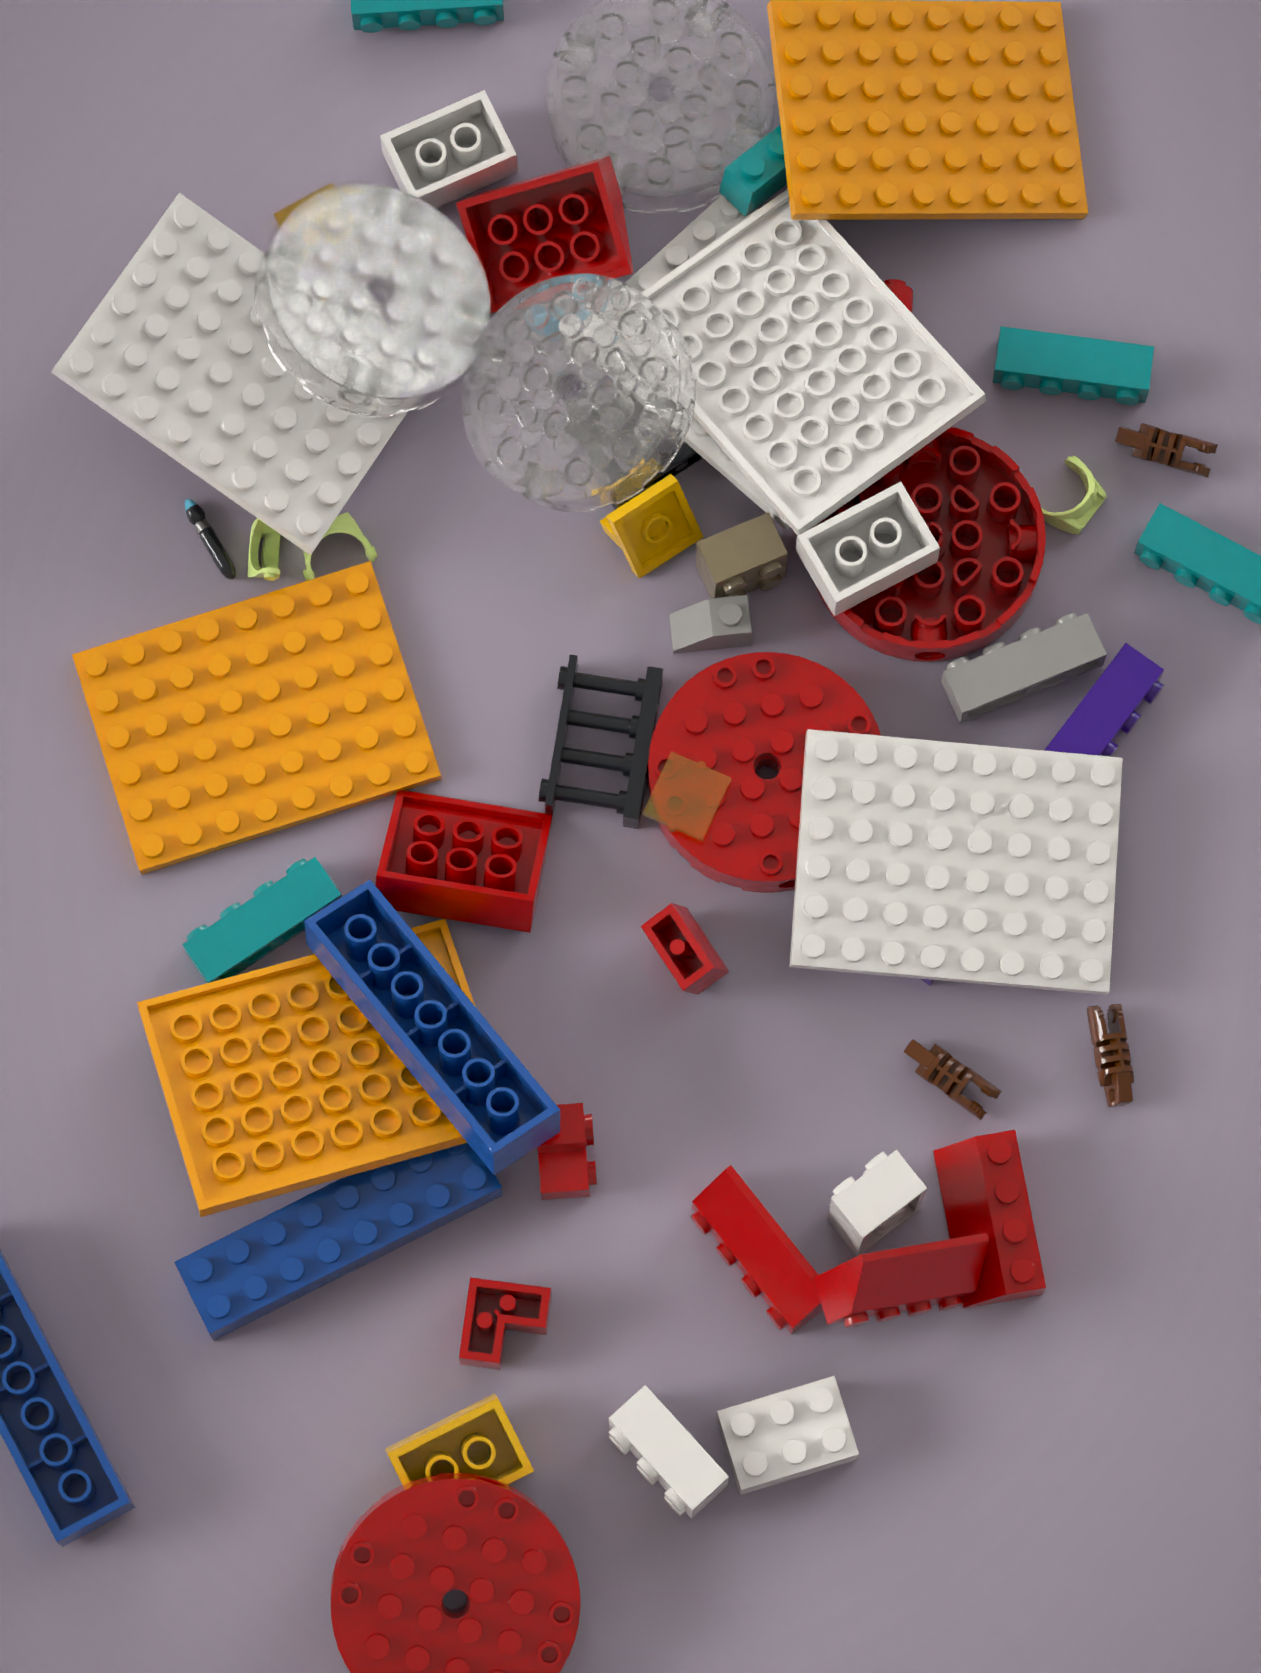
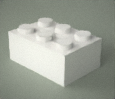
(450, 151)
(867, 548)
(876, 1202)
(787, 1435)
(666, 1453)

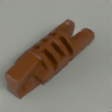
(1165, 447)
(1112, 1054)
(950, 1075)

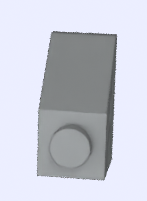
(712, 625)

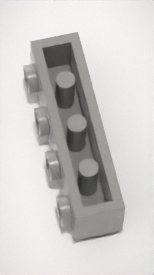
(1023, 667)

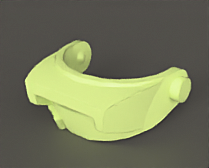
(1076, 519)
(345, 524)
(269, 552)

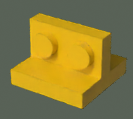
(653, 526)

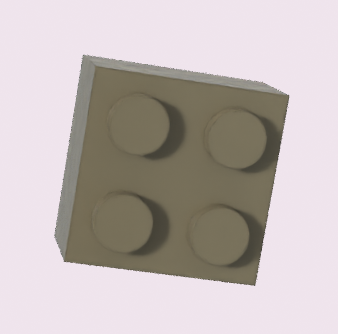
(742, 558)

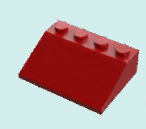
(548, 229)
(464, 860)

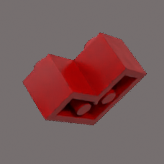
(564, 1156)
(500, 1307)

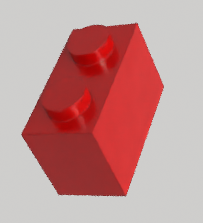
(684, 948)

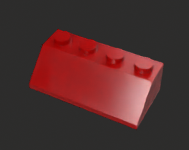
(988, 1194)
(759, 1249)
(902, 1280)

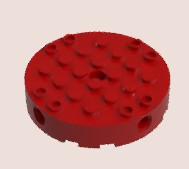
(987, 557)
(743, 718)
(447, 1537)

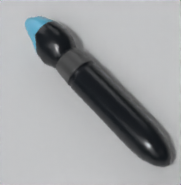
(208, 536)

